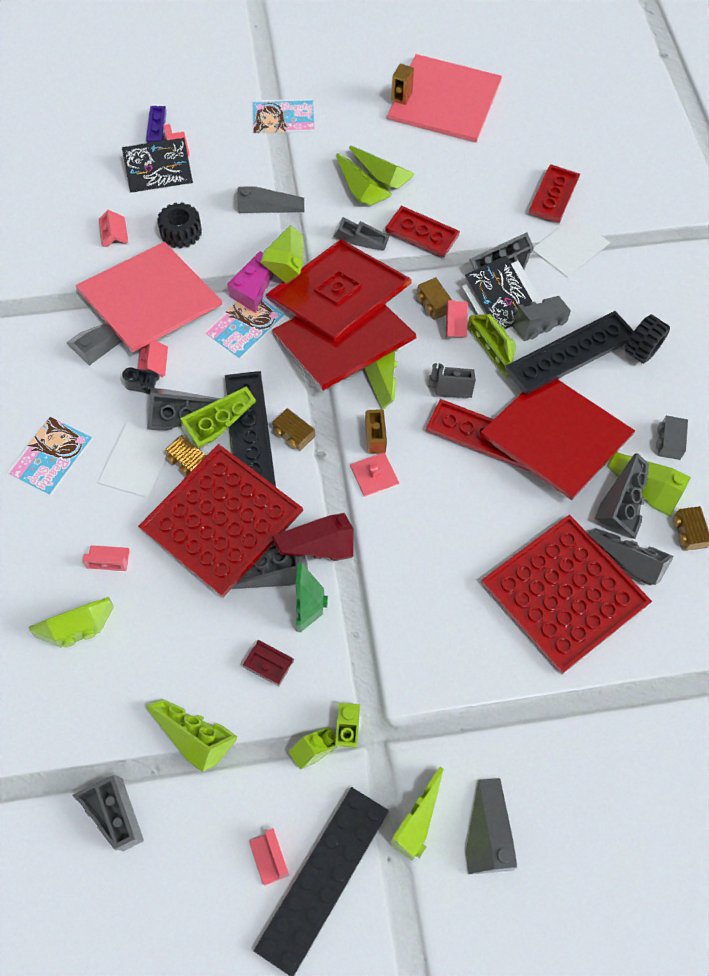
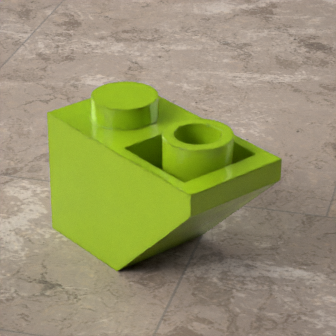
(347, 725)
(313, 747)

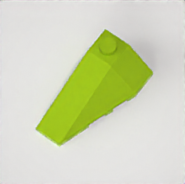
(383, 170)
(361, 184)
(285, 255)
(382, 379)
(212, 420)
(663, 484)
(196, 739)
(414, 829)

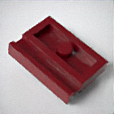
(268, 663)

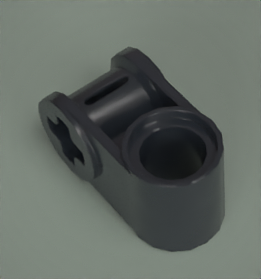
(141, 379)

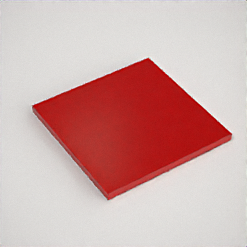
(339, 290)
(362, 346)
(558, 436)

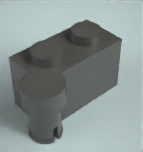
(453, 382)

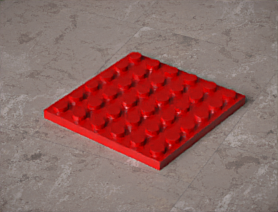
(220, 519)
(566, 593)

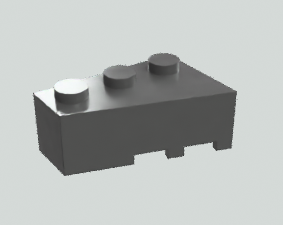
(540, 317)
(112, 812)

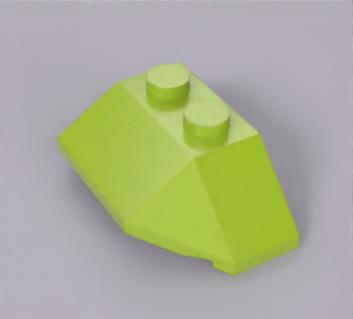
(493, 339)
(75, 624)

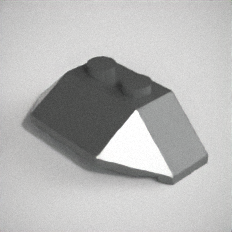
(515, 249)

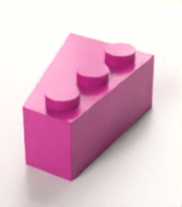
(250, 283)

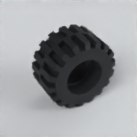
(189, 222)
(647, 338)

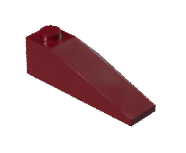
(324, 537)

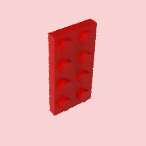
(554, 193)
(422, 231)

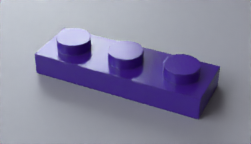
(156, 124)

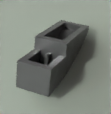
(361, 234)

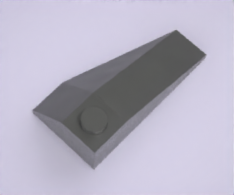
(262, 200)
(94, 343)
(169, 406)
(622, 503)
(644, 563)
(272, 570)
(490, 836)

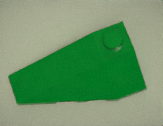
(309, 598)

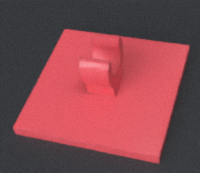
(374, 474)

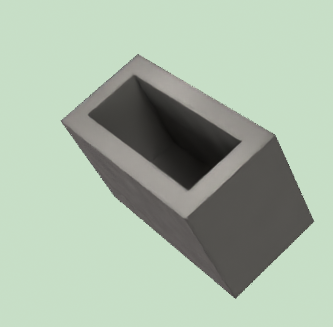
(672, 437)

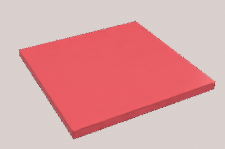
(447, 98)
(148, 296)

